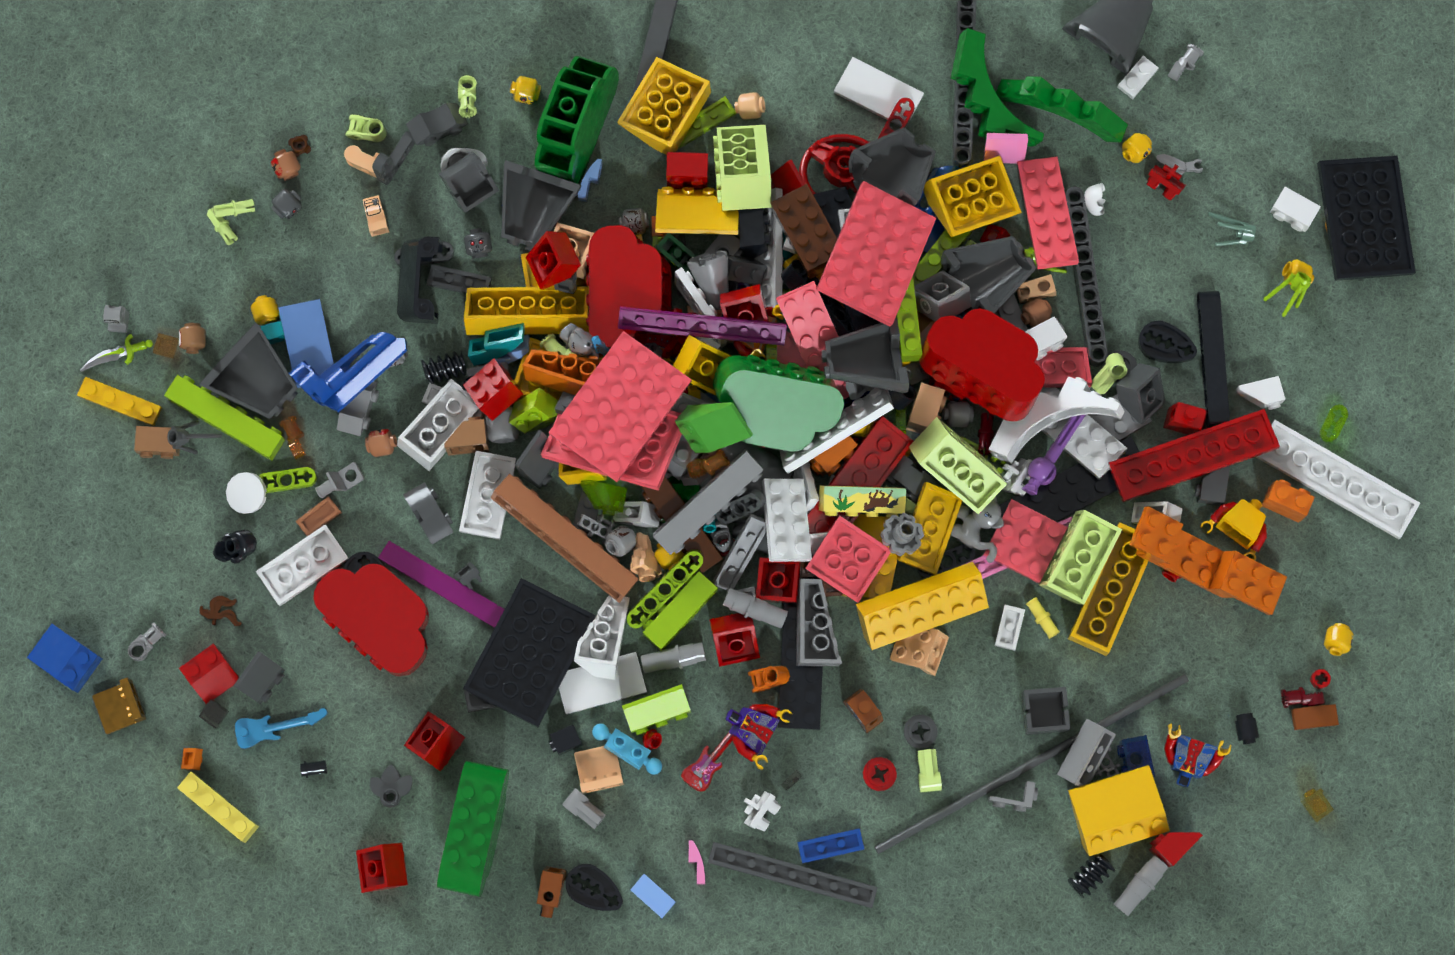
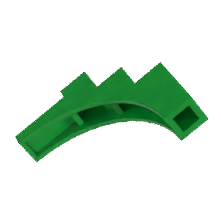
(971, 70)
(1065, 103)

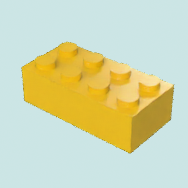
(699, 362)

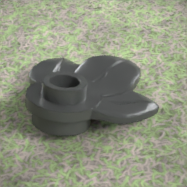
(391, 783)

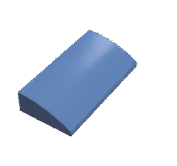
(306, 335)

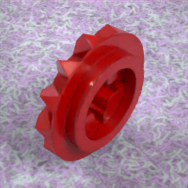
(881, 764)

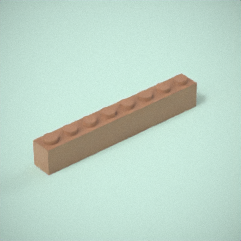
(564, 537)

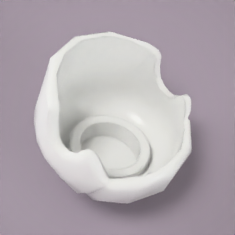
(1094, 199)

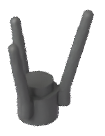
(179, 436)

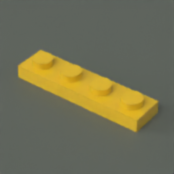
(119, 401)

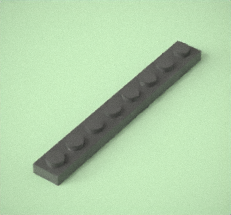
(792, 875)

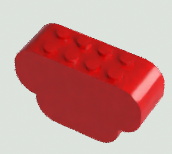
(623, 275)
(985, 362)
(376, 615)

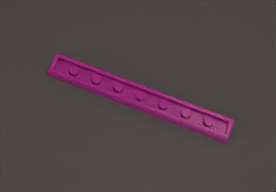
(702, 326)
(441, 584)

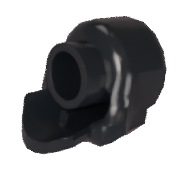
(235, 546)

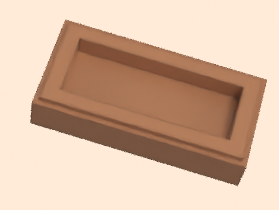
(318, 516)

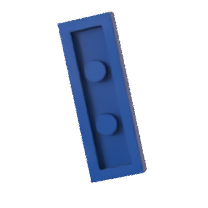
(830, 846)

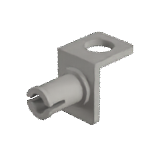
(339, 481)

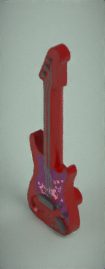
(701, 772)

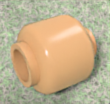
(750, 106)

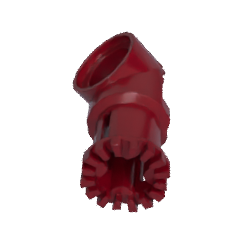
(1298, 697)

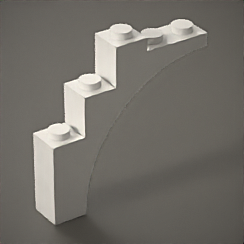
(1048, 409)

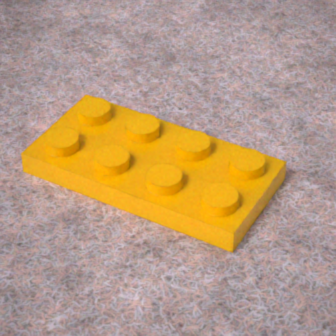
(937, 514)

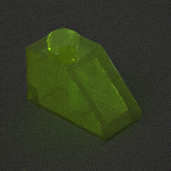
(605, 496)

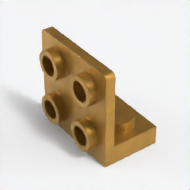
(119, 706)

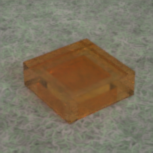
(165, 346)

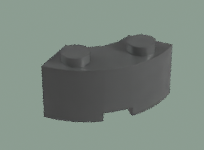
(436, 124)
(911, 478)
(432, 520)

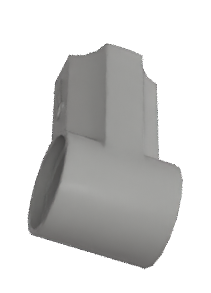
(580, 806)

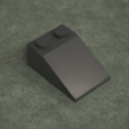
(532, 465)

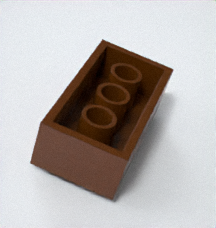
(805, 229)

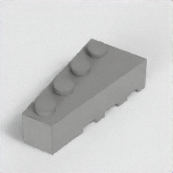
(814, 629)

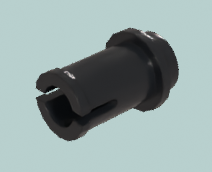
(313, 768)

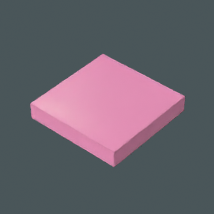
(1007, 146)

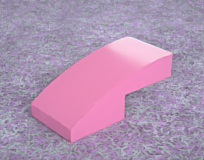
(695, 857)

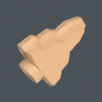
(643, 560)

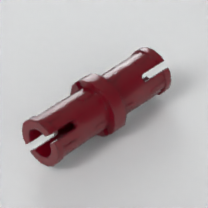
(985, 433)

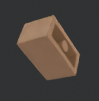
(154, 441)

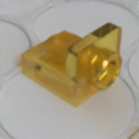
(1316, 804)

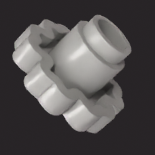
(902, 534)

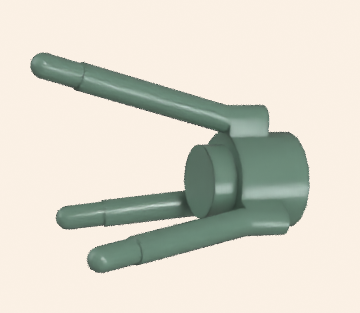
(1243, 230)

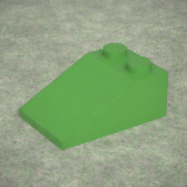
(712, 426)

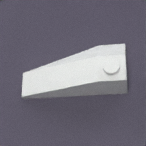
(601, 644)

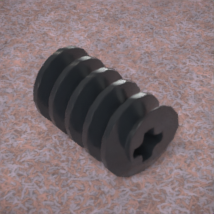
(444, 367)
(1090, 874)

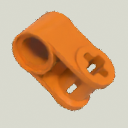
(765, 678)

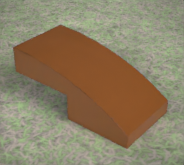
(1314, 717)

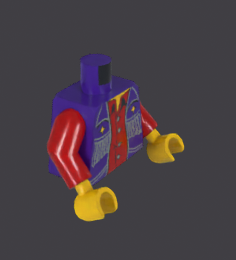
(753, 729)

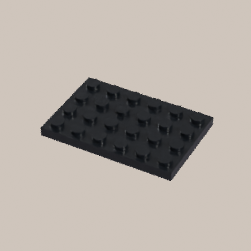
(1366, 218)
(529, 653)

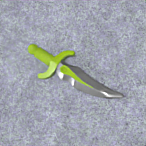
(115, 354)

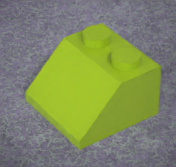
(534, 411)

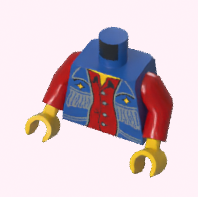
(1192, 756)

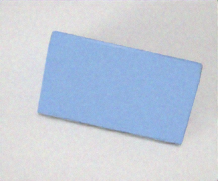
(653, 896)

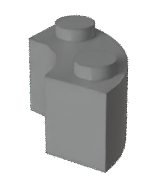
(355, 415)

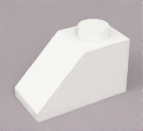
(1263, 393)
(1164, 507)
(638, 514)

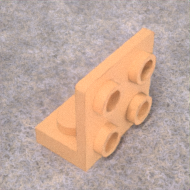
(921, 650)
(598, 769)

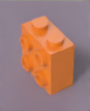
(829, 460)
(1288, 500)

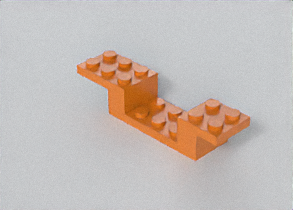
(1217, 571)

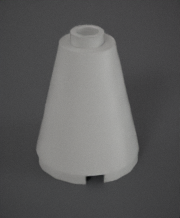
(711, 275)

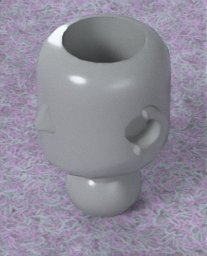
(500, 429)

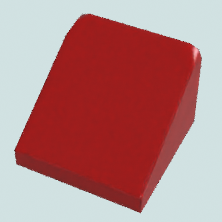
(993, 233)

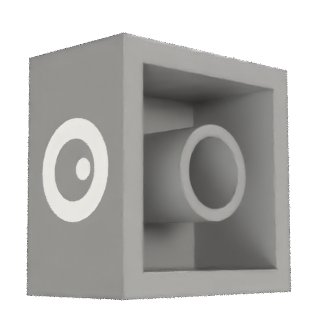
(942, 296)

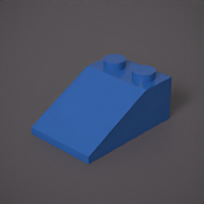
(64, 658)

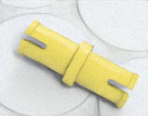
(1042, 618)

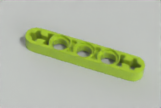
(661, 598)

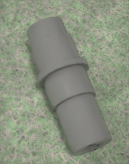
(754, 608)
(673, 657)
(1141, 885)

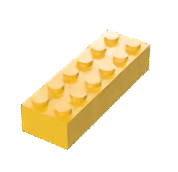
(539, 310)
(1110, 596)
(922, 605)

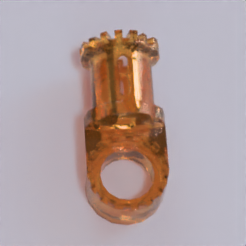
(293, 433)
(702, 466)

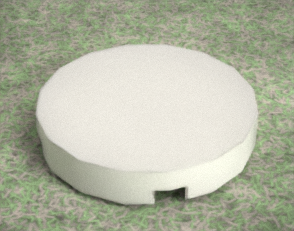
(246, 492)

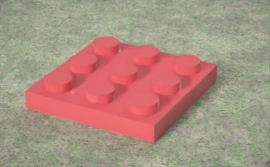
(1026, 541)
(848, 559)

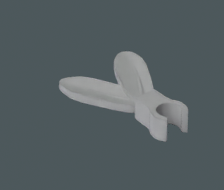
(1183, 167)

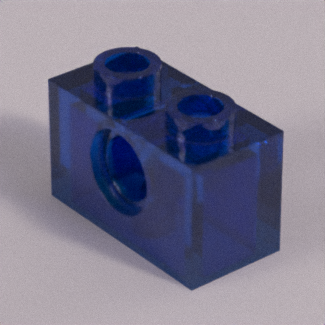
(1137, 746)

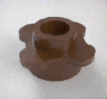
(294, 142)

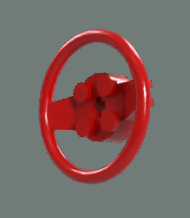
(832, 159)

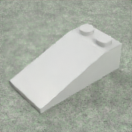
(436, 423)

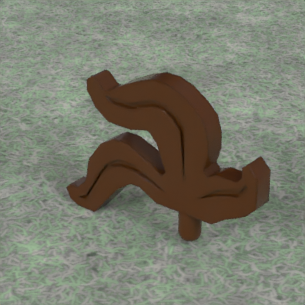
(215, 606)

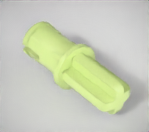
(234, 208)
(222, 226)

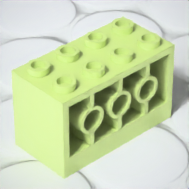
(742, 167)
(957, 465)
(1080, 557)

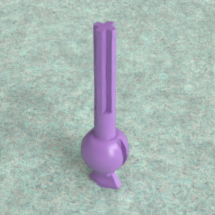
(1042, 469)

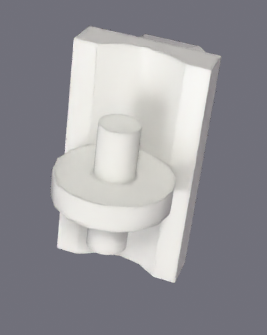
(1015, 476)
(757, 808)

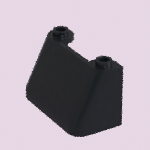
(409, 305)

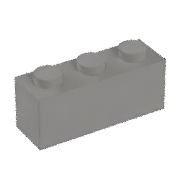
(1086, 753)

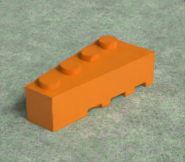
(559, 371)

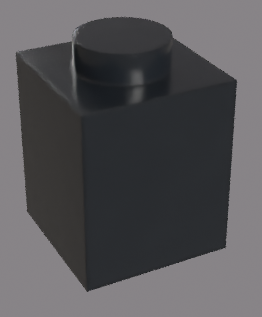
(565, 740)

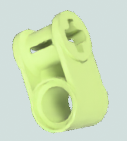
(361, 128)

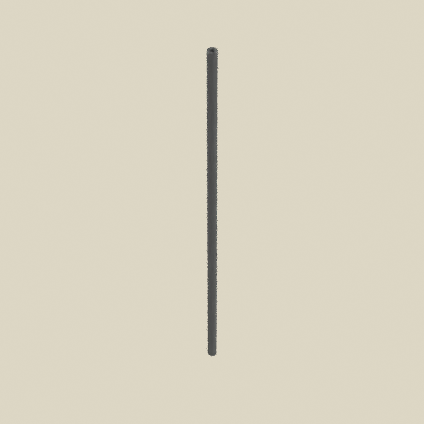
(1026, 766)

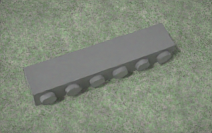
(707, 502)

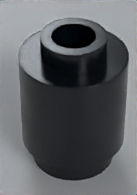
(1246, 728)

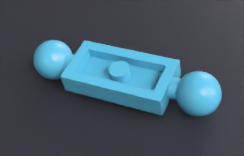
(627, 749)

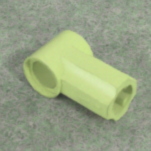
(1109, 374)
(929, 776)

